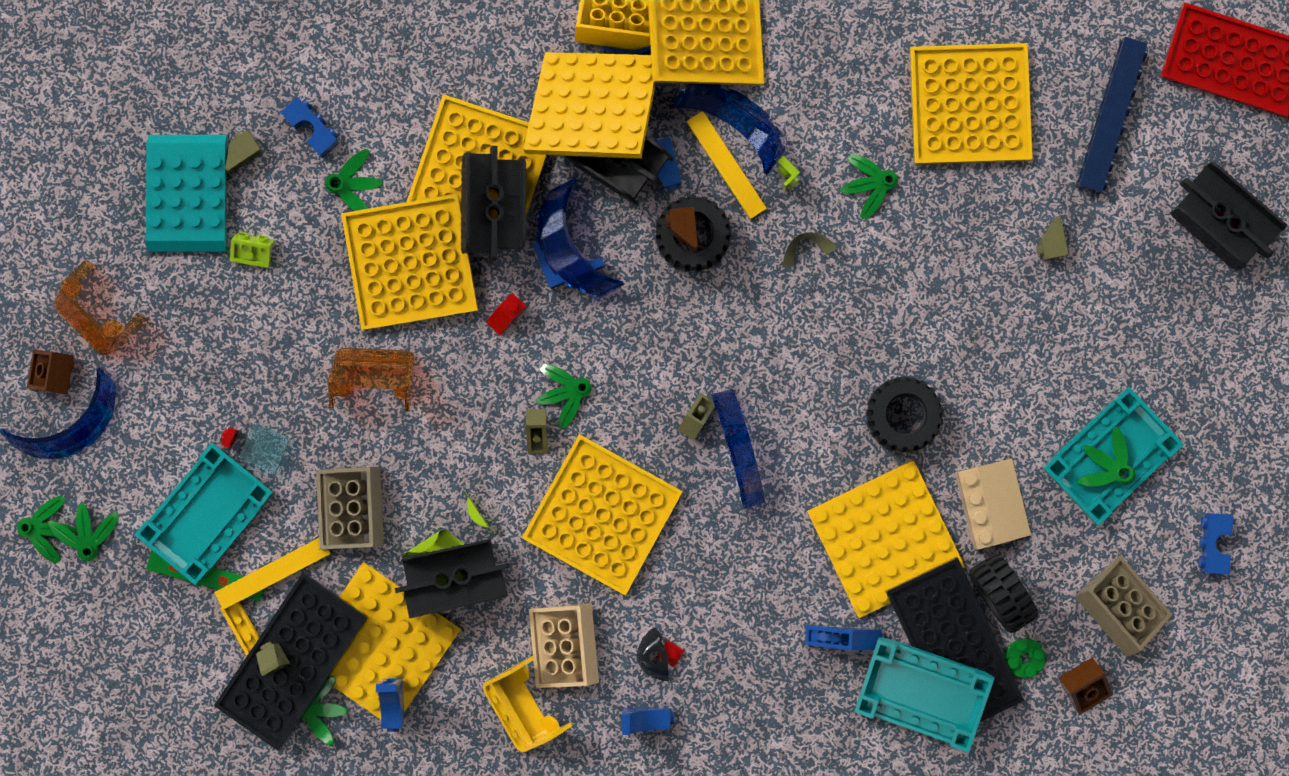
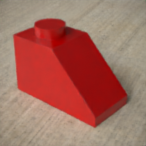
(506, 314)

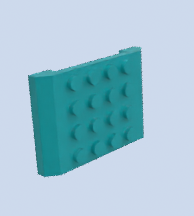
(186, 193)
(1147, 443)
(204, 514)
(924, 693)

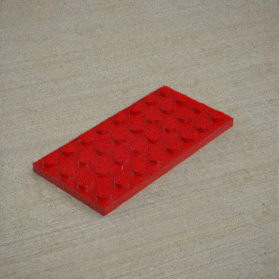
(1229, 59)

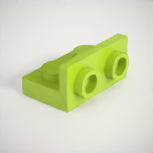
(786, 169)
(251, 249)

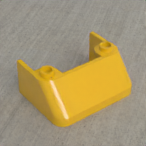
(519, 710)

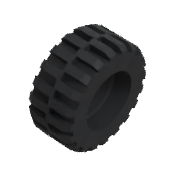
(695, 260)
(930, 407)
(1004, 593)

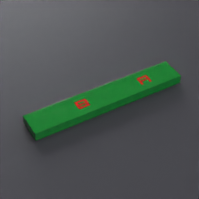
(215, 578)

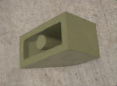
(241, 150)
(1053, 241)
(696, 416)
(536, 431)
(271, 658)

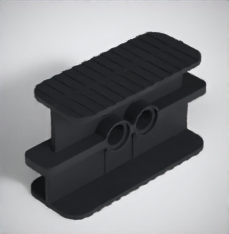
(629, 176)
(1255, 221)
(478, 229)
(426, 596)

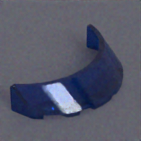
(739, 113)
(560, 250)
(81, 433)
(739, 448)

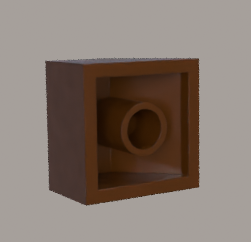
(683, 226)
(50, 371)
(1086, 685)

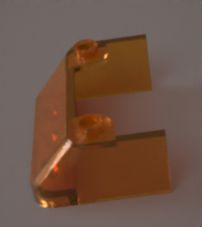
(101, 339)
(372, 370)

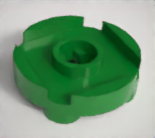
(1036, 656)

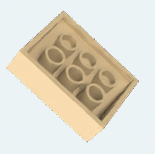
(992, 504)
(564, 646)

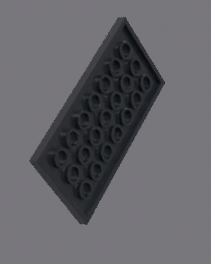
(947, 620)
(314, 634)

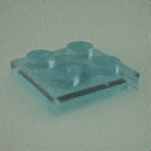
(265, 448)

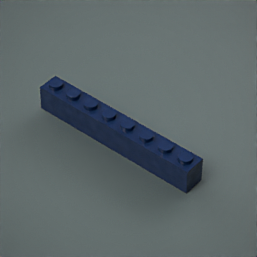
(1111, 115)

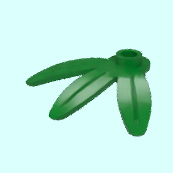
(875, 182)
(346, 183)
(559, 394)
(1114, 468)
(38, 528)
(85, 539)
(326, 710)

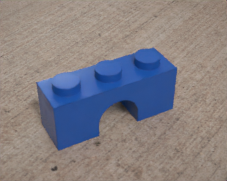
(299, 113)
(1212, 560)

